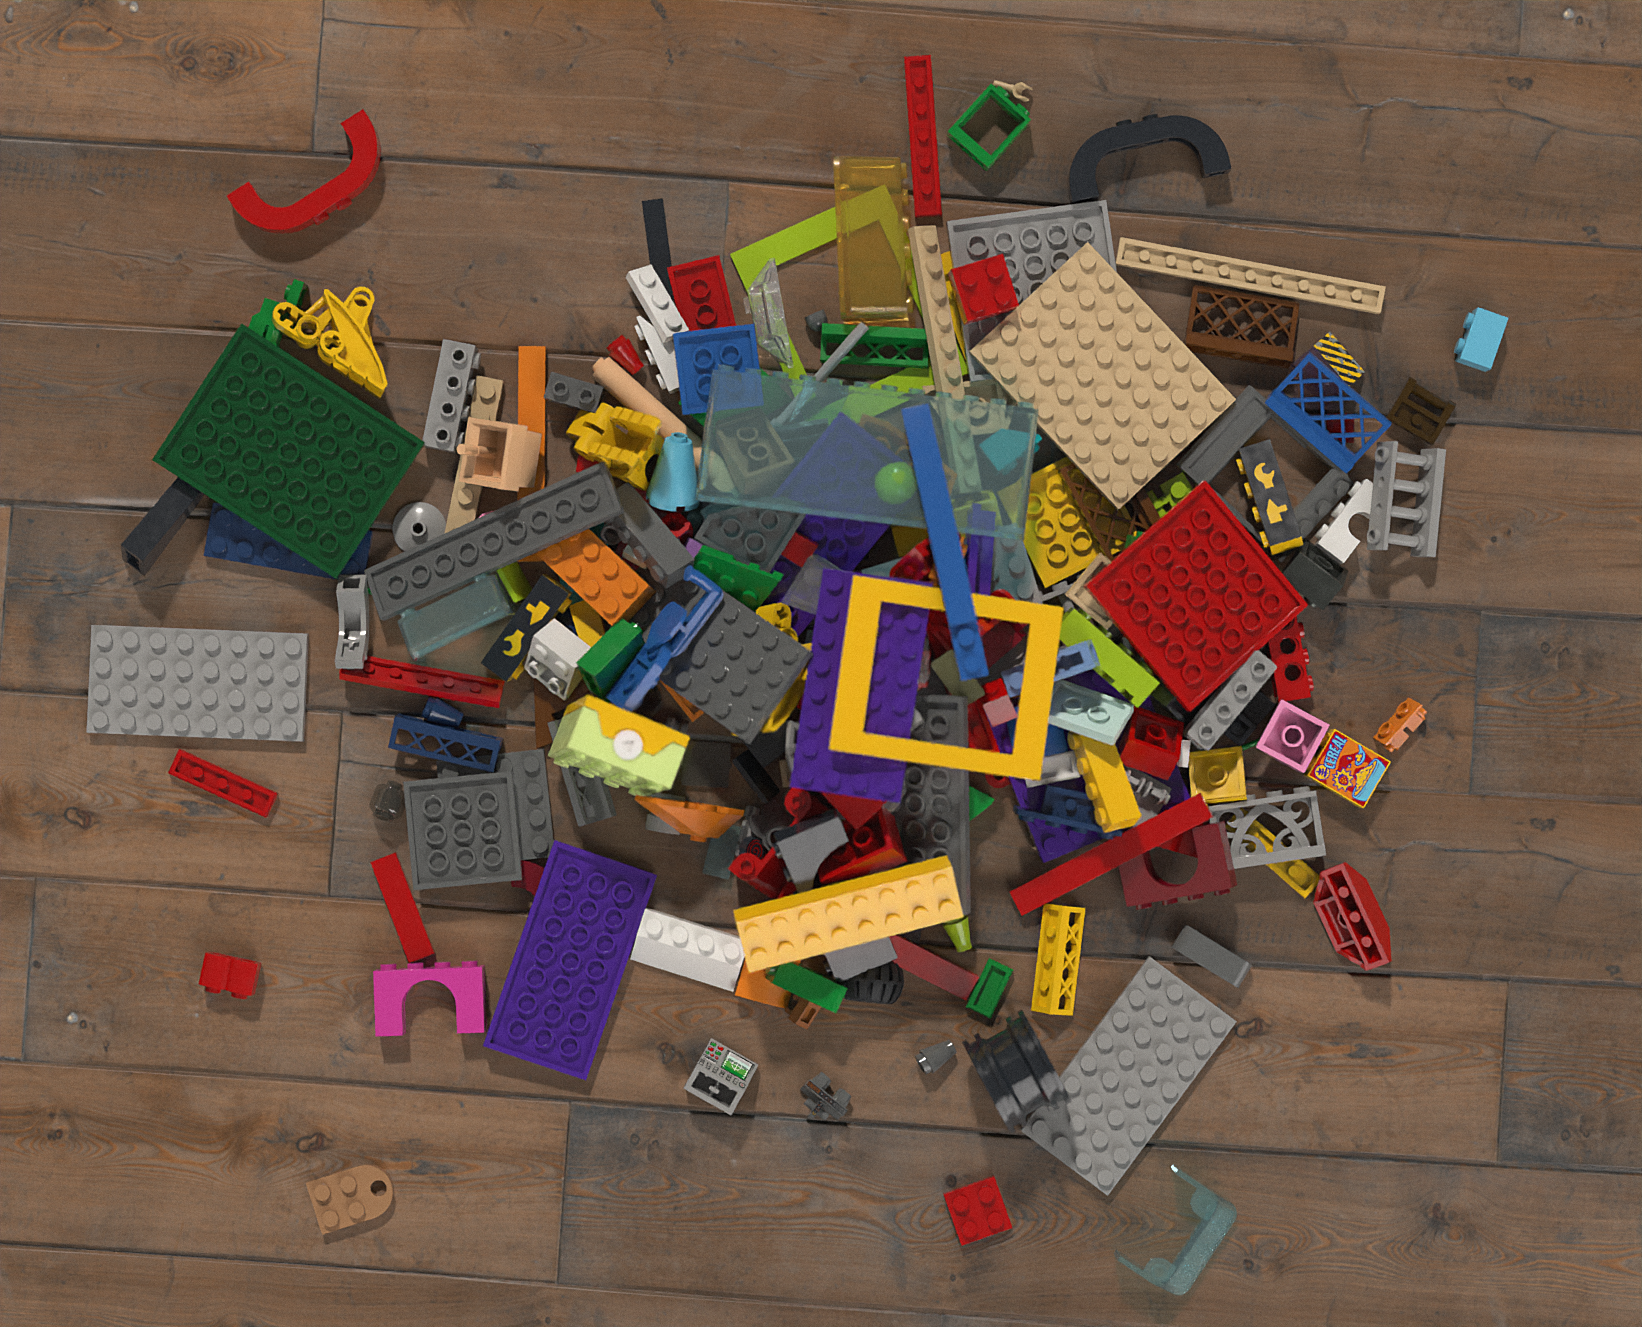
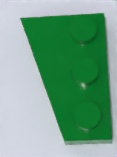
(740, 581)

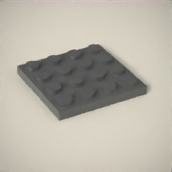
(531, 796)
(462, 830)

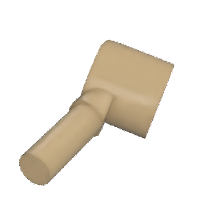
(1015, 89)

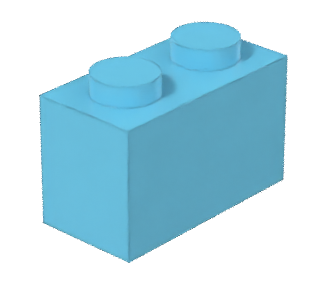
(1480, 339)

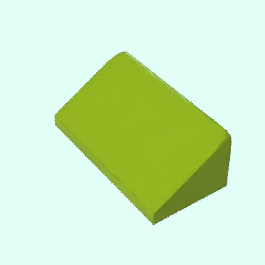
(515, 582)

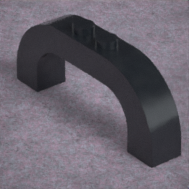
(1125, 136)

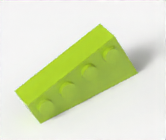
(1115, 665)

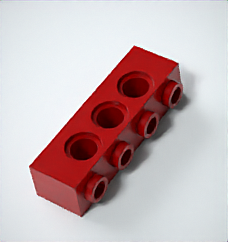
(1298, 657)

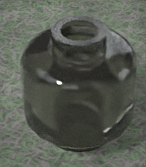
(388, 801)

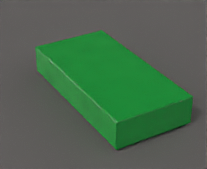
(989, 988)

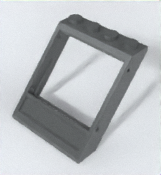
(1233, 432)

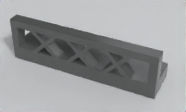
(592, 792)

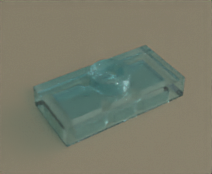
(722, 853)

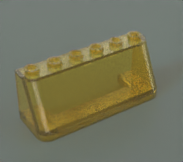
(872, 238)

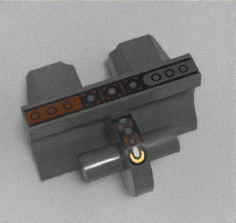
(822, 1100)

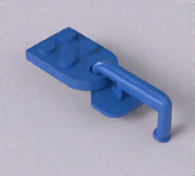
(652, 658)

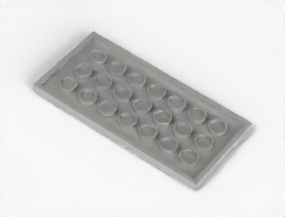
(197, 683)
(1129, 1075)

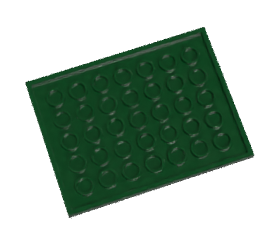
(288, 451)

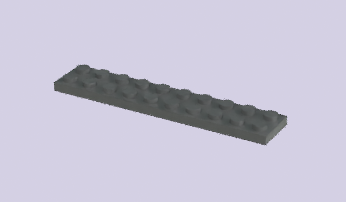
(494, 541)

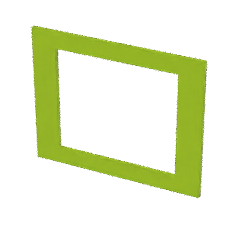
(800, 240)

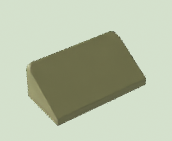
(948, 672)

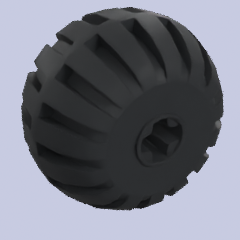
(876, 985)

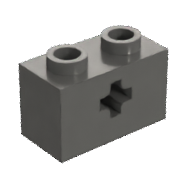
(573, 393)

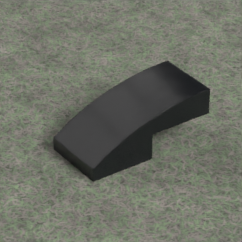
(1249, 718)

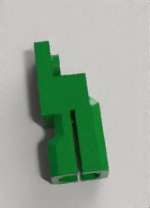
(262, 321)

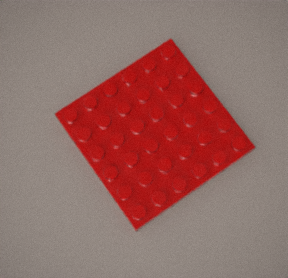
(1195, 595)

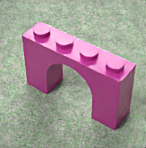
(464, 982)

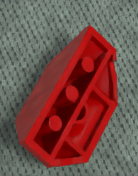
(1352, 917)

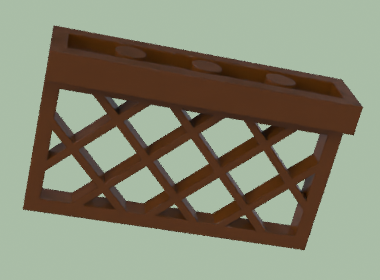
(1243, 349)
(1140, 504)

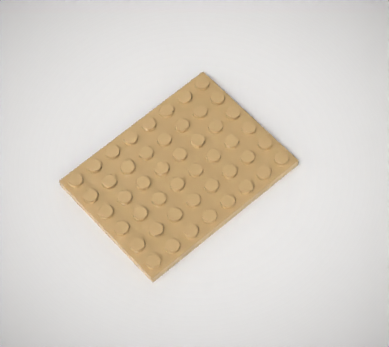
(1103, 375)

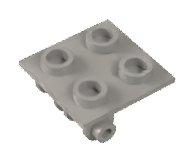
(1148, 793)

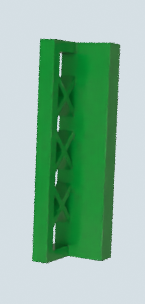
(879, 336)

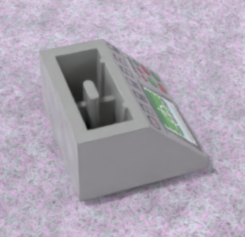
(721, 1076)

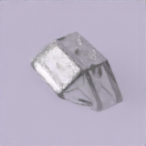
(768, 315)

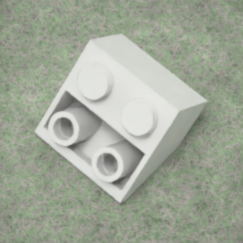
(554, 658)

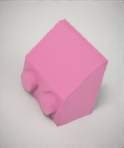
(1292, 736)

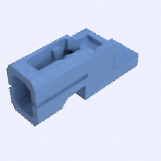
(1068, 663)

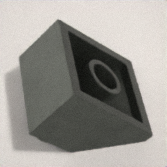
(1315, 575)

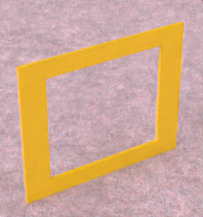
(856, 671)

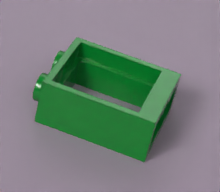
(969, 146)

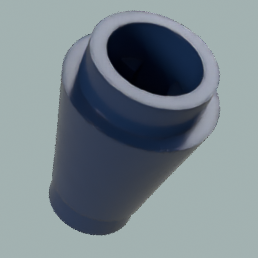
(441, 713)

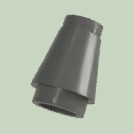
(933, 1057)

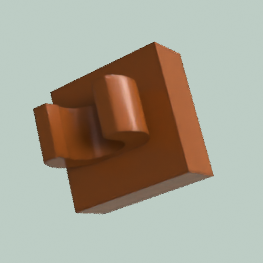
(803, 1013)

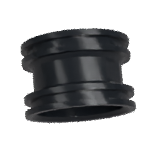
(1016, 1071)

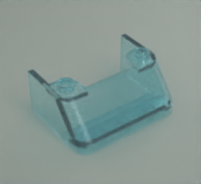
(455, 616)
(1217, 1218)

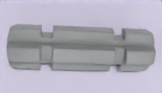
(745, 827)

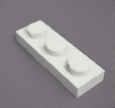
(656, 302)

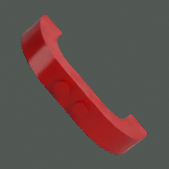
(325, 199)

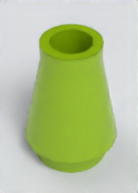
(959, 933)

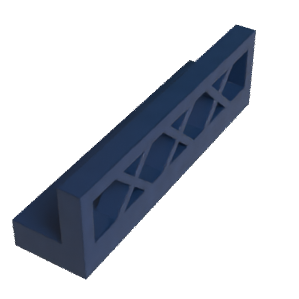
(452, 733)

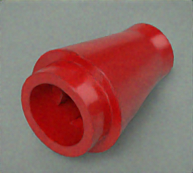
(624, 353)

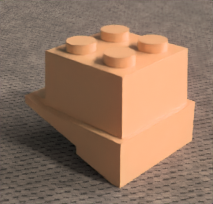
(499, 455)

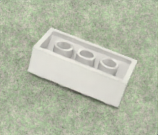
(688, 949)

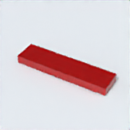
(223, 783)
(402, 907)

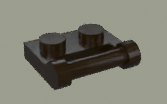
(1416, 418)

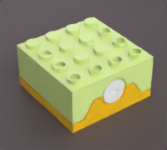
(618, 747)

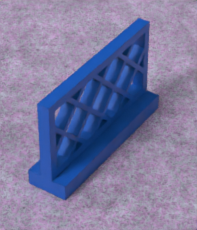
(1313, 430)

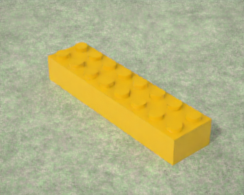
(848, 913)

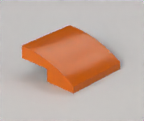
(757, 988)

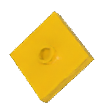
(1218, 774)

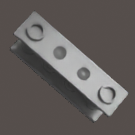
(1427, 505)

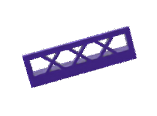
(979, 563)

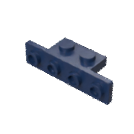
(1067, 808)

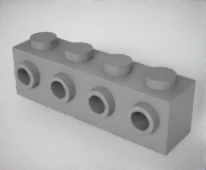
(450, 396)

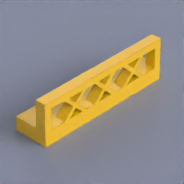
(1053, 959)

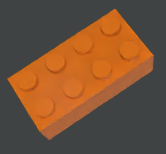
(598, 576)

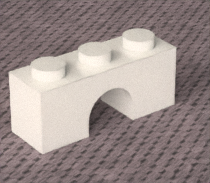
(1336, 538)

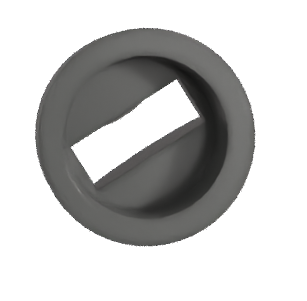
(816, 319)

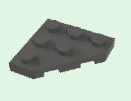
(750, 533)

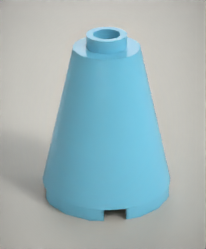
(674, 475)

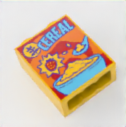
(1346, 768)

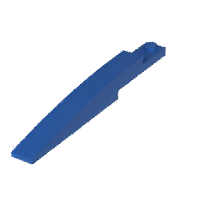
(944, 542)

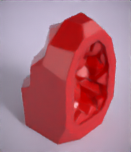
(678, 526)

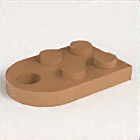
(348, 1197)

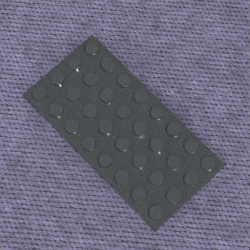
(734, 663)
(936, 800)

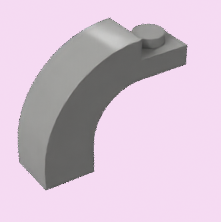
(353, 621)

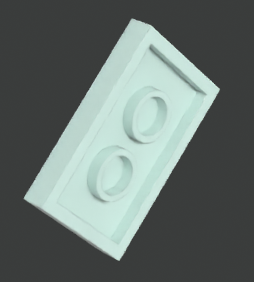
(1088, 712)

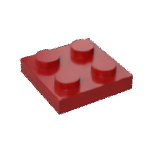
(977, 1210)

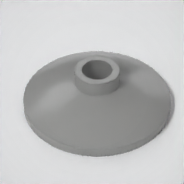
(412, 514)

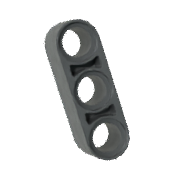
(1211, 956)

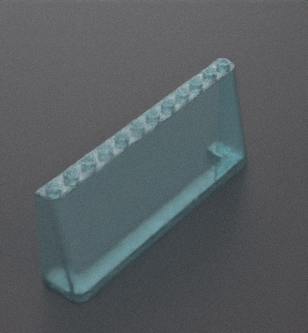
(849, 453)

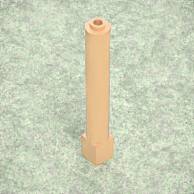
(637, 398)

